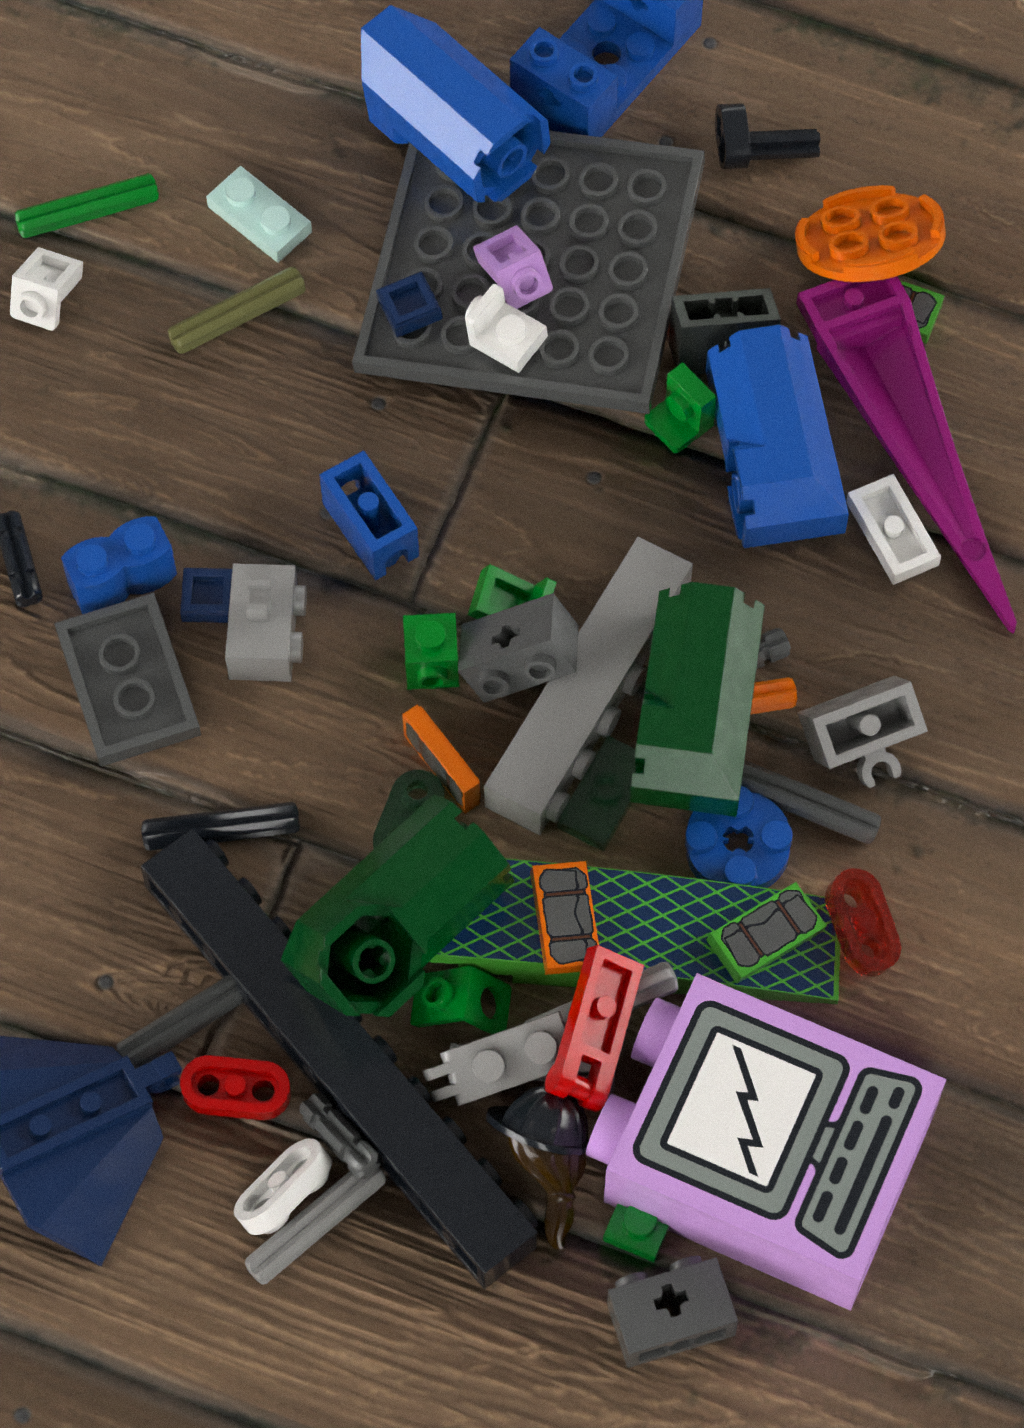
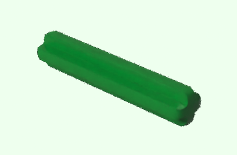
(86, 205)

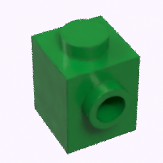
(431, 651)

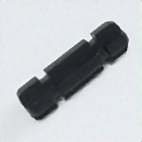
(19, 560)

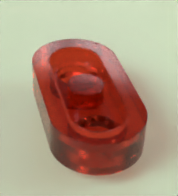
(866, 924)

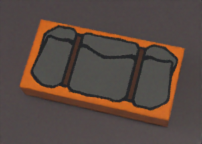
(441, 758)
(563, 915)

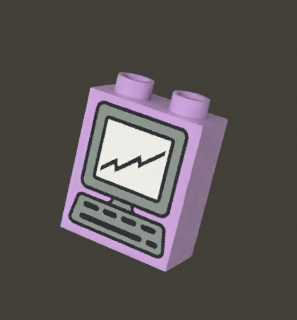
(766, 1137)

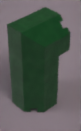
(697, 700)
(396, 912)

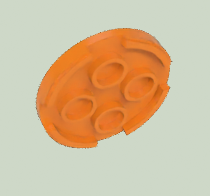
(870, 234)

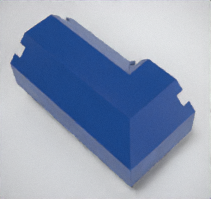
(448, 105)
(775, 438)

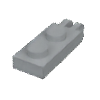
(499, 1060)

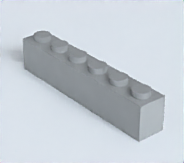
(582, 706)

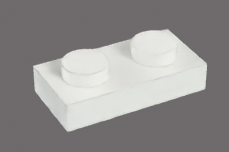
(893, 529)

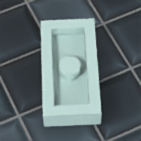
(259, 214)

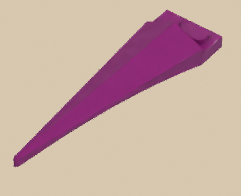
(881, 362)

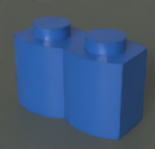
(127, 562)

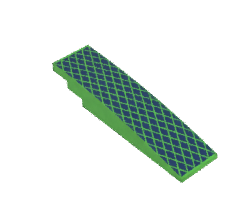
(650, 922)

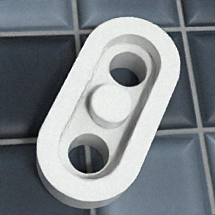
(282, 1187)

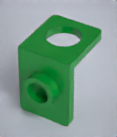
(456, 997)

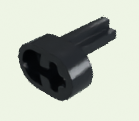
(739, 146)

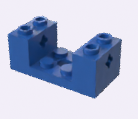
(577, 91)

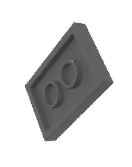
(127, 679)

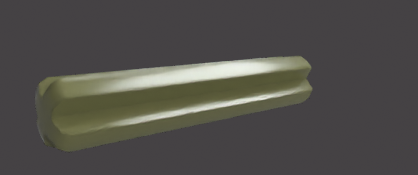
(236, 310)

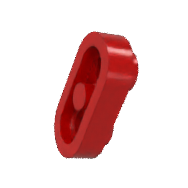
(237, 1084)

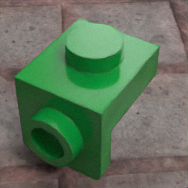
(501, 590)

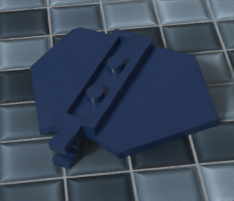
(77, 1136)

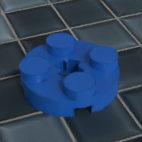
(766, 831)

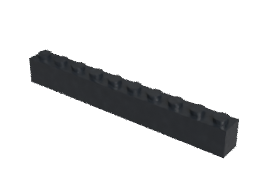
(343, 1061)

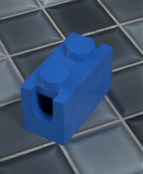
(369, 516)

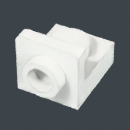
(41, 287)
(503, 330)

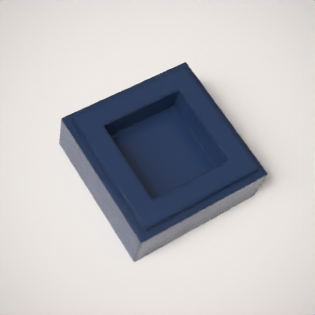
(409, 304)
(206, 595)

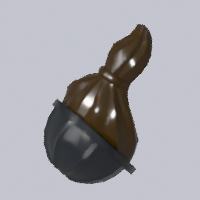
(550, 1144)

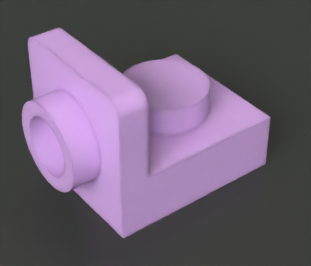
(515, 266)

